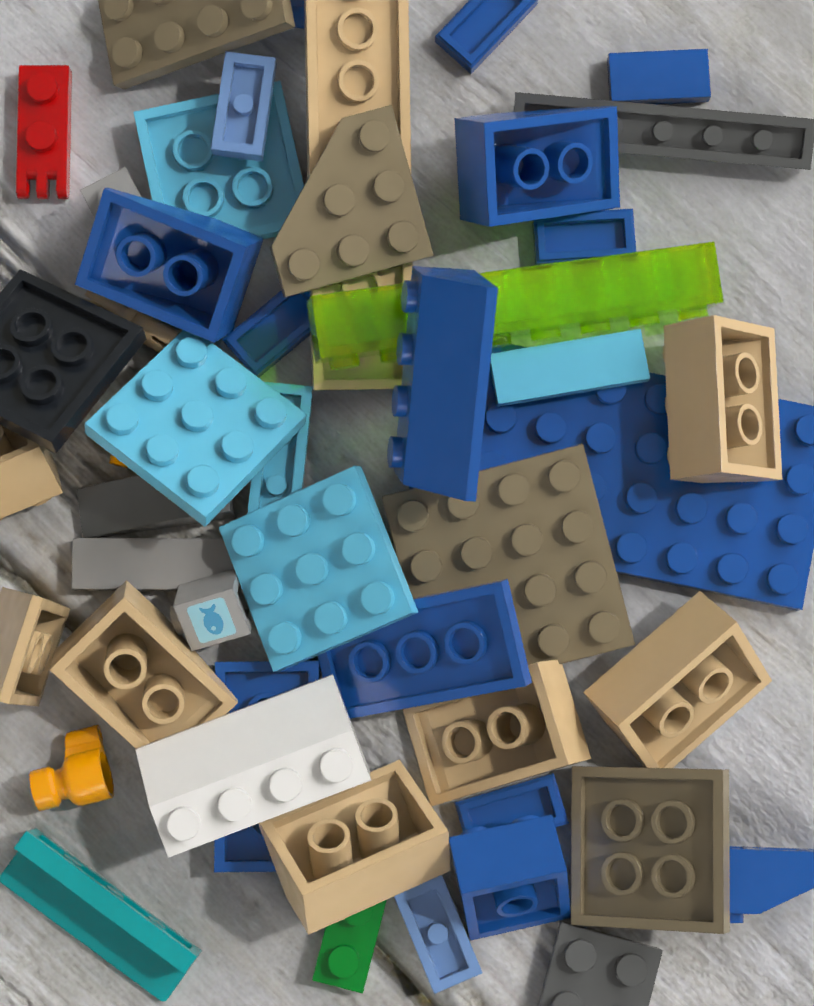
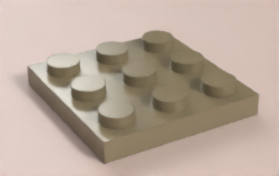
(650, 848)

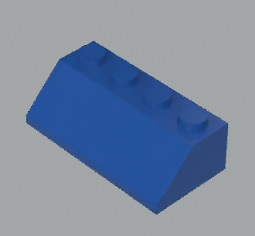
(443, 380)

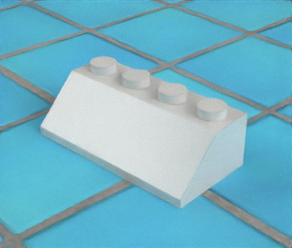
(251, 765)

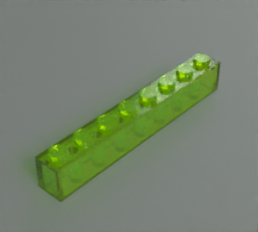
(533, 302)

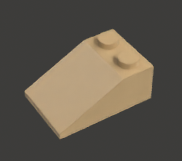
(28, 638)
(139, 671)
(497, 736)

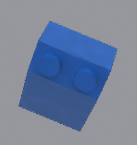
(537, 164)
(169, 263)

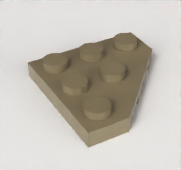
(353, 210)

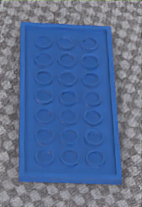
(700, 536)

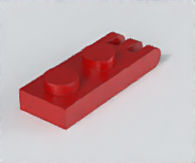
(44, 130)

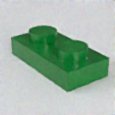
(349, 949)

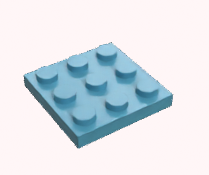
(233, 190)
(195, 425)
(318, 569)

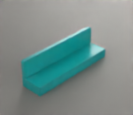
(99, 914)

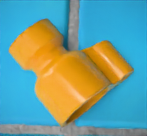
(83, 775)

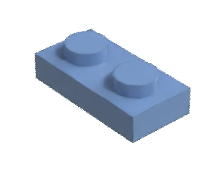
(244, 106)
(438, 934)

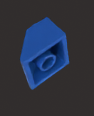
(511, 876)

